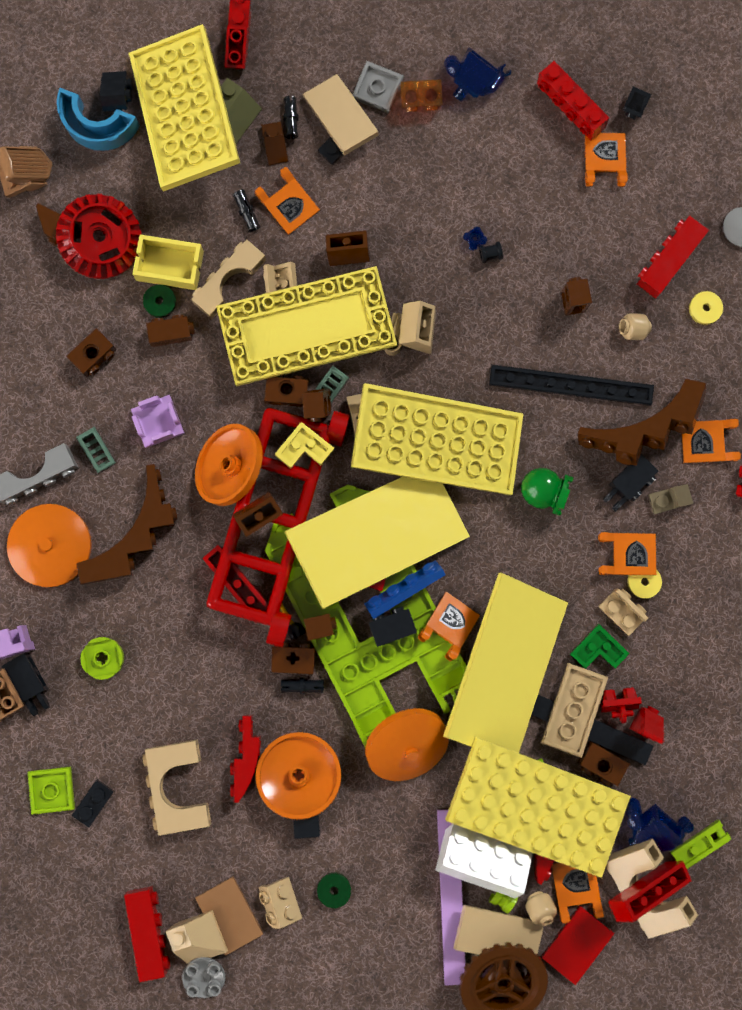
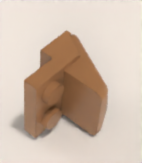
(23, 169)

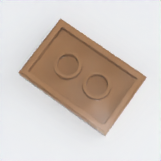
(232, 913)

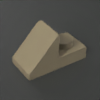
(670, 499)

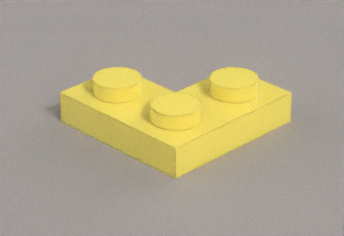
(303, 441)

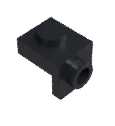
(636, 103)

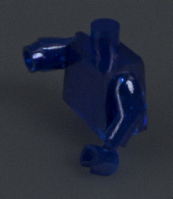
(474, 75)
(656, 825)

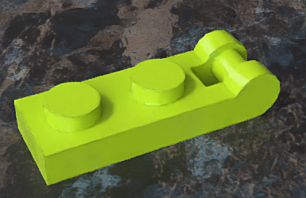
(701, 844)

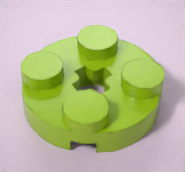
(112, 664)

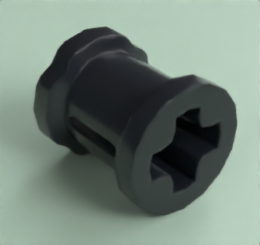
(491, 252)

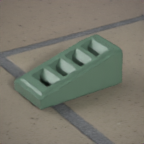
(327, 378)
(93, 431)

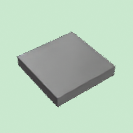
(377, 87)

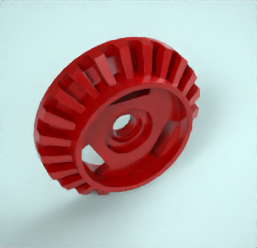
(84, 256)

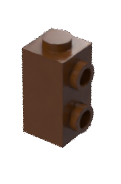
(170, 331)

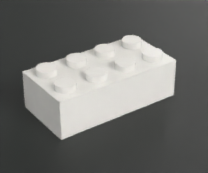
(484, 861)

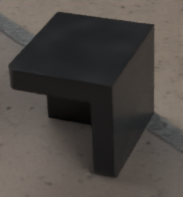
(306, 828)

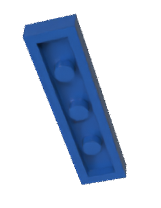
(406, 588)

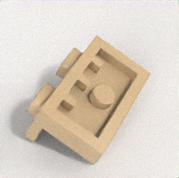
(623, 611)

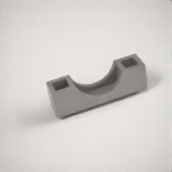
(57, 463)

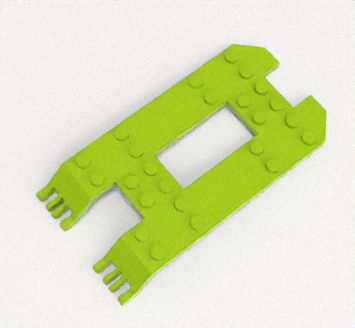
(360, 666)

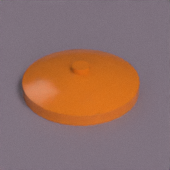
(228, 464)
(48, 544)
(406, 744)
(298, 776)

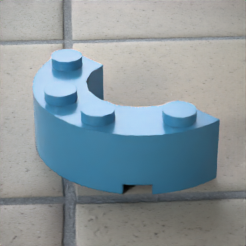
(93, 134)

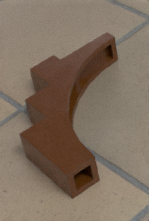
(653, 432)
(116, 561)

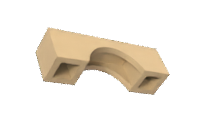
(244, 260)

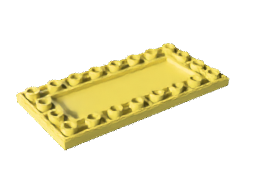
(306, 326)
(375, 537)
(506, 665)

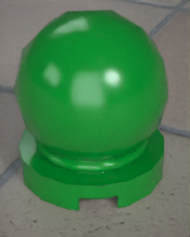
(545, 489)

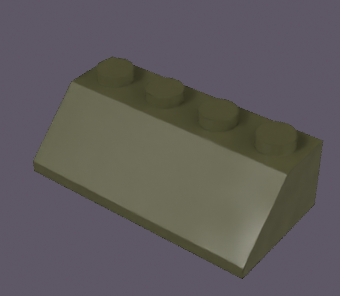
(240, 108)

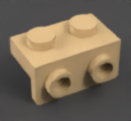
(279, 276)
(280, 903)

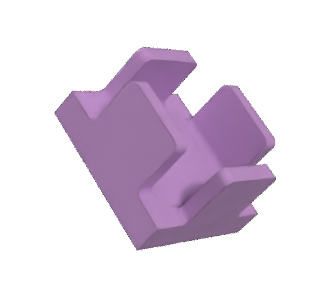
(156, 420)
(15, 642)

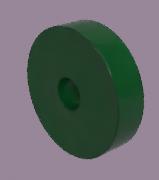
(159, 310)
(334, 880)

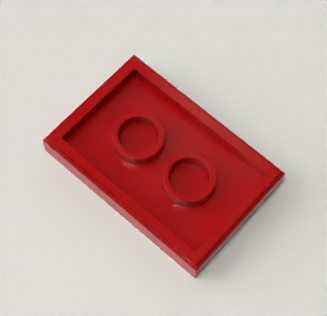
(577, 945)

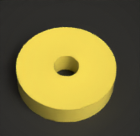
(699, 314)
(648, 591)

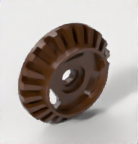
(501, 960)

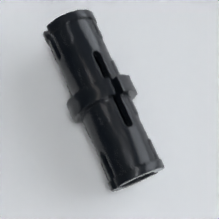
(290, 117)
(246, 210)
(302, 686)

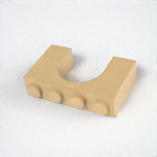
(168, 816)
(624, 869)

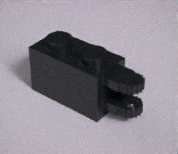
(631, 481)
(27, 681)

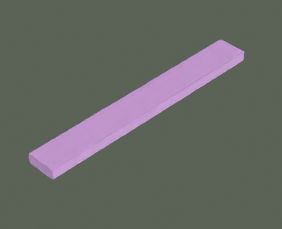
(450, 913)

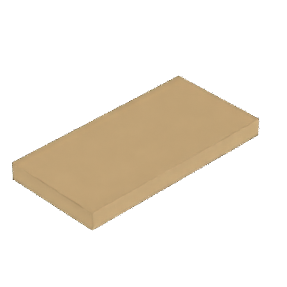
(340, 114)
(574, 710)
(484, 928)

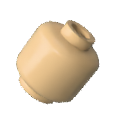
(635, 326)
(541, 908)

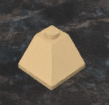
(197, 937)

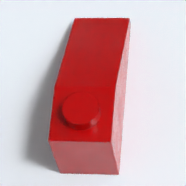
(649, 724)

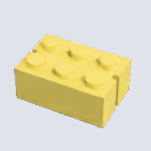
(168, 262)

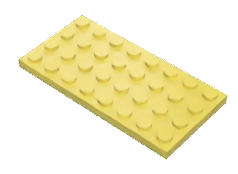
(183, 108)
(437, 439)
(537, 807)

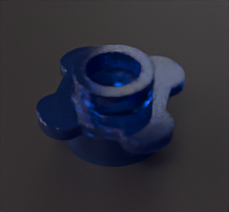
(475, 232)

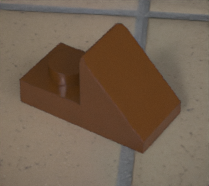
(274, 143)

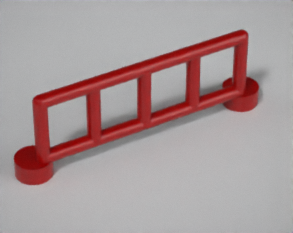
(277, 620)

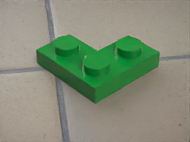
(599, 643)

